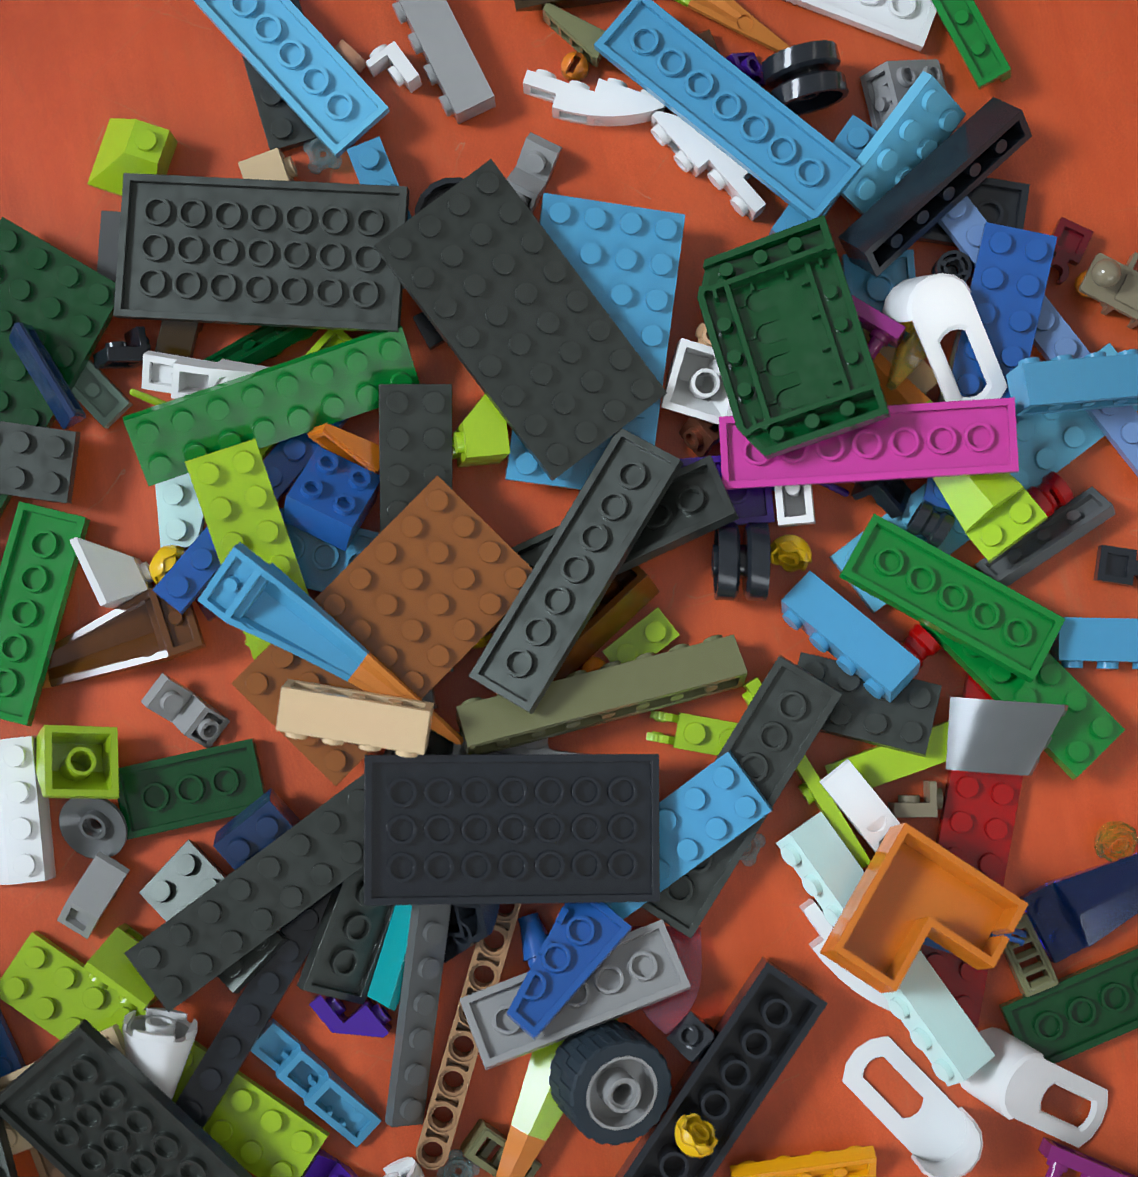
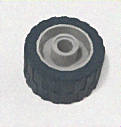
(610, 1083)

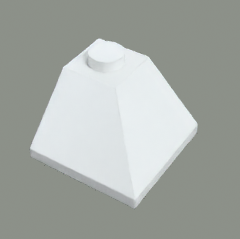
(695, 383)
(111, 573)

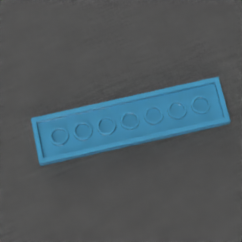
(727, 107)

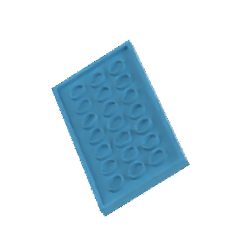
(632, 269)

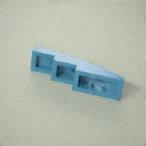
(316, 1083)

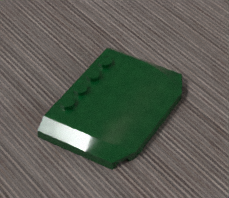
(789, 340)

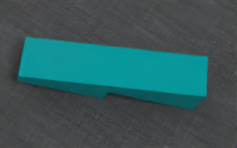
(389, 971)

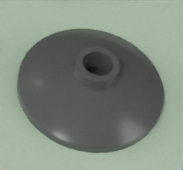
(87, 835)

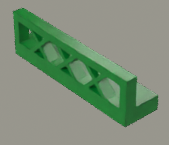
(973, 41)

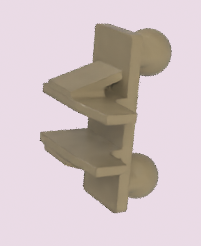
(1113, 286)

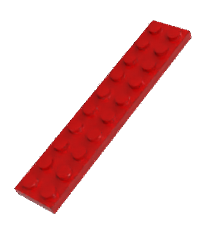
(979, 830)

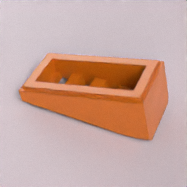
(347, 445)

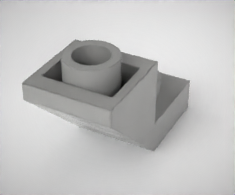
(534, 169)
(185, 710)
(93, 894)

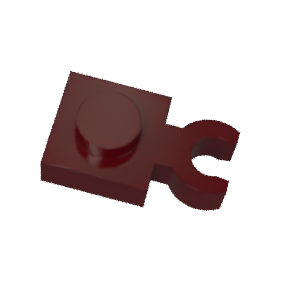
(1070, 246)

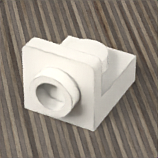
(400, 70)

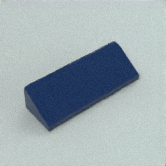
(46, 375)

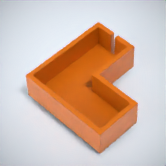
(918, 893)

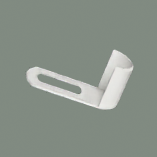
(936, 307)
(1019, 1078)
(939, 1135)

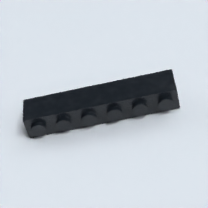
(935, 186)

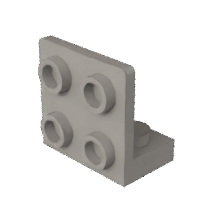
(890, 82)

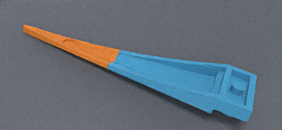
(274, 608)

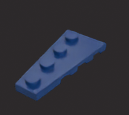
(569, 956)

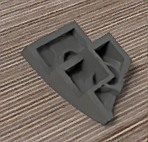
(999, 735)

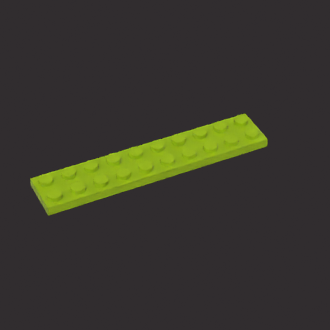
(248, 1122)

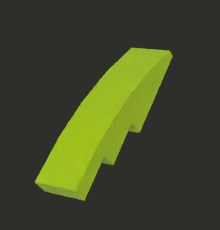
(882, 765)

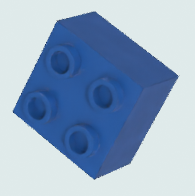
(331, 498)

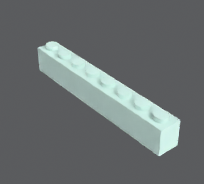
(922, 1000)

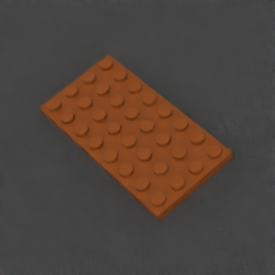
(411, 600)

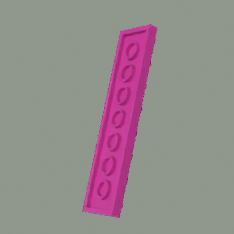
(910, 444)

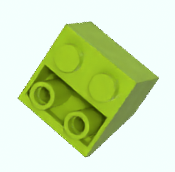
(113, 969)

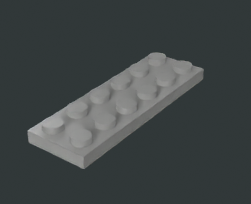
(632, 977)

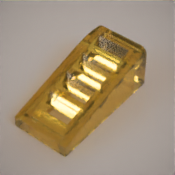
(905, 359)

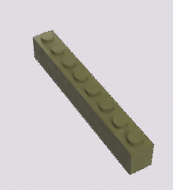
(604, 695)

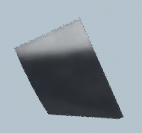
(468, 926)

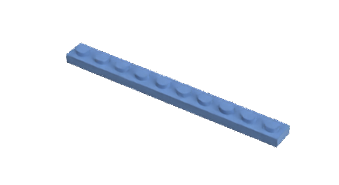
(1053, 335)

